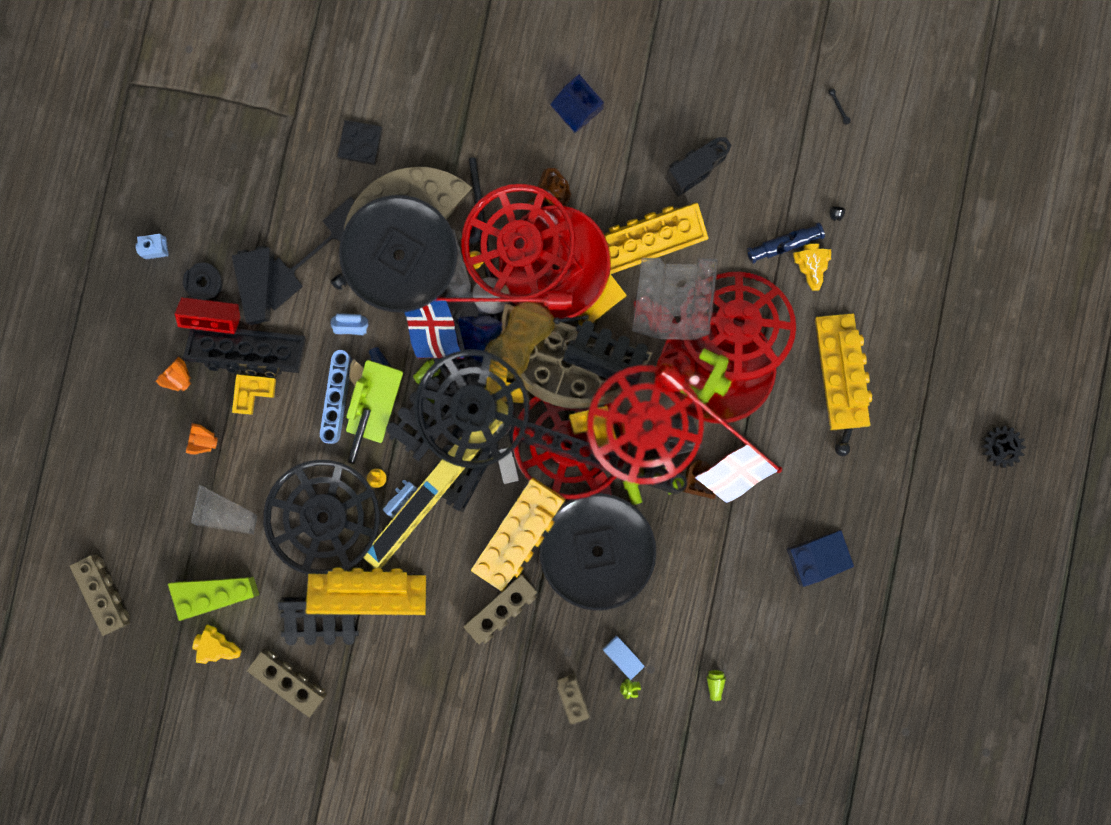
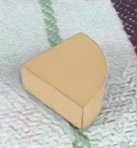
(355, 371)

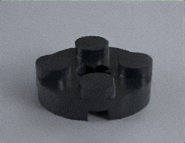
(211, 274)

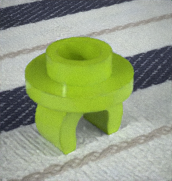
(629, 689)

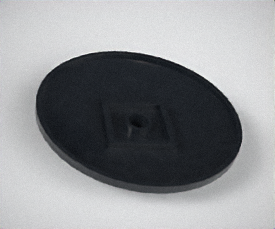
(390, 226)
(602, 580)

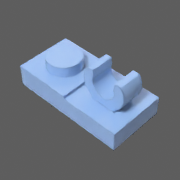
(400, 499)

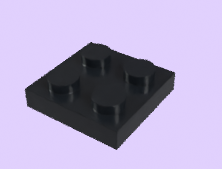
(360, 142)

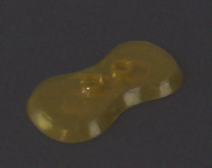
(526, 327)

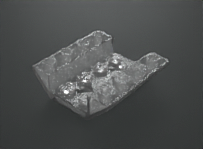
(662, 300)

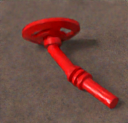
(676, 362)

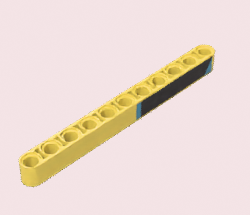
(424, 500)

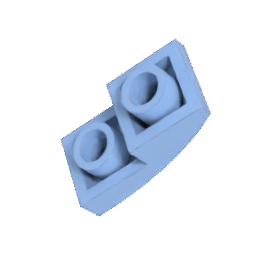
(623, 657)

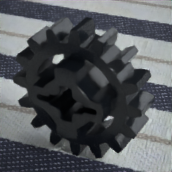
(1007, 440)

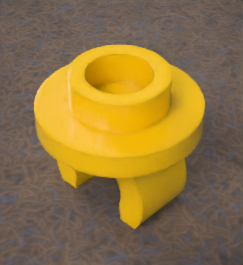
(376, 478)

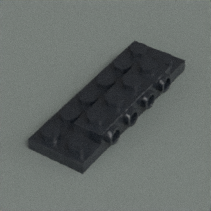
(246, 351)

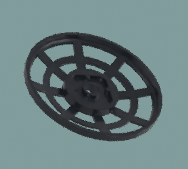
(460, 408)
(310, 512)

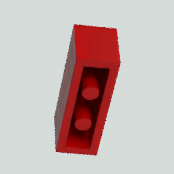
(207, 315)

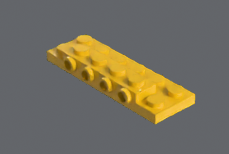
(655, 235)
(843, 371)
(518, 535)
(366, 592)

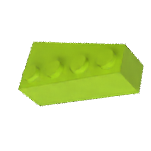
(202, 596)

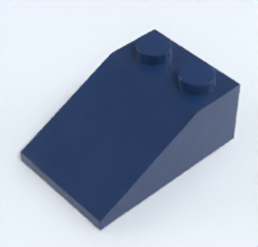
(820, 558)

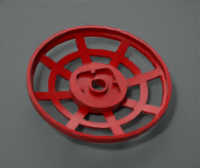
(510, 234)
(747, 333)
(565, 428)
(633, 428)

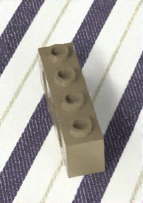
(475, 626)
(260, 670)

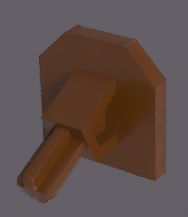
(555, 184)

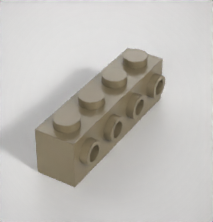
(100, 594)

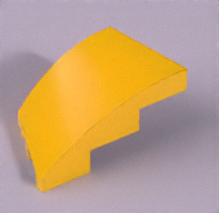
(610, 297)

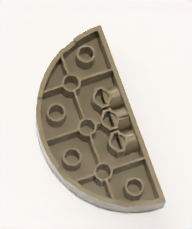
(431, 185)
(560, 381)

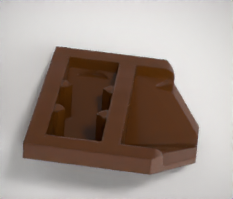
(694, 486)

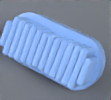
(349, 324)

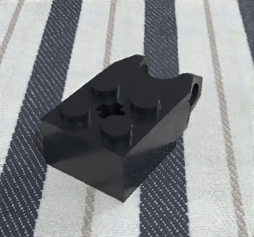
(696, 166)

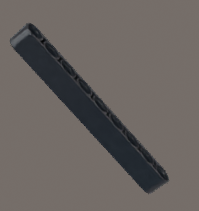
(613, 458)

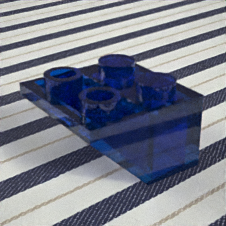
(577, 103)
(478, 332)

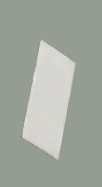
(508, 468)

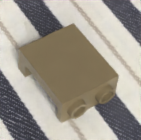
(573, 698)

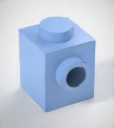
(152, 246)

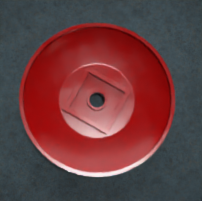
(588, 268)
(742, 396)

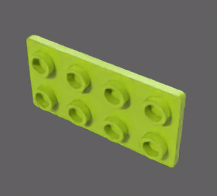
(377, 392)

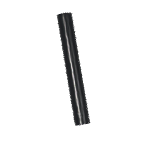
(359, 435)

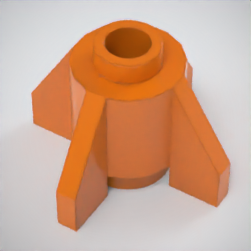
(175, 376)
(200, 440)

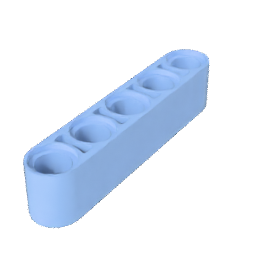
(329, 405)

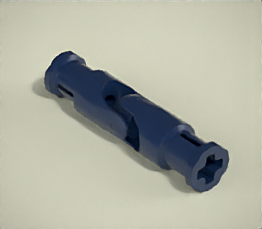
(788, 242)

